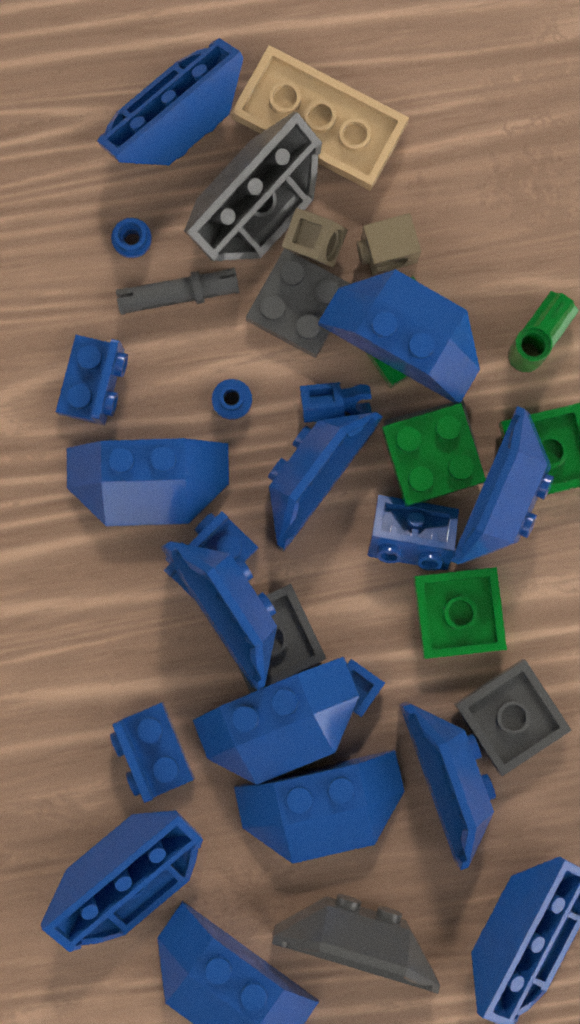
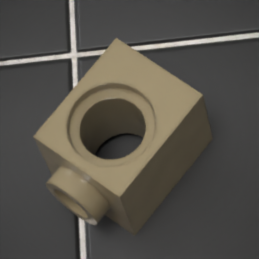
(314, 237)
(389, 244)

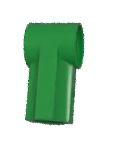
(542, 331)

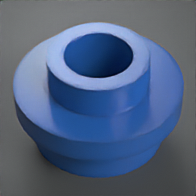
(127, 227)
(235, 411)

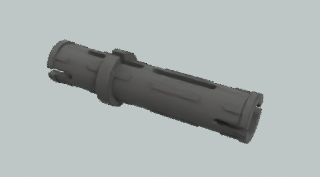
(176, 291)

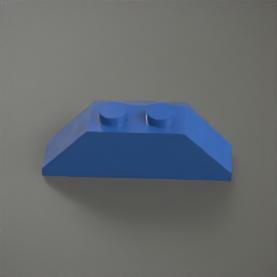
(176, 108)
(407, 330)
(314, 468)
(147, 479)
(508, 494)
(229, 604)
(281, 723)
(453, 780)
(323, 807)
(122, 879)
(526, 939)
(220, 980)

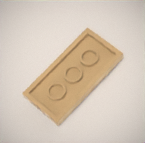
(353, 127)

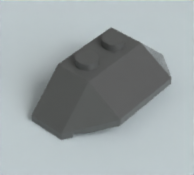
(257, 193)
(358, 939)

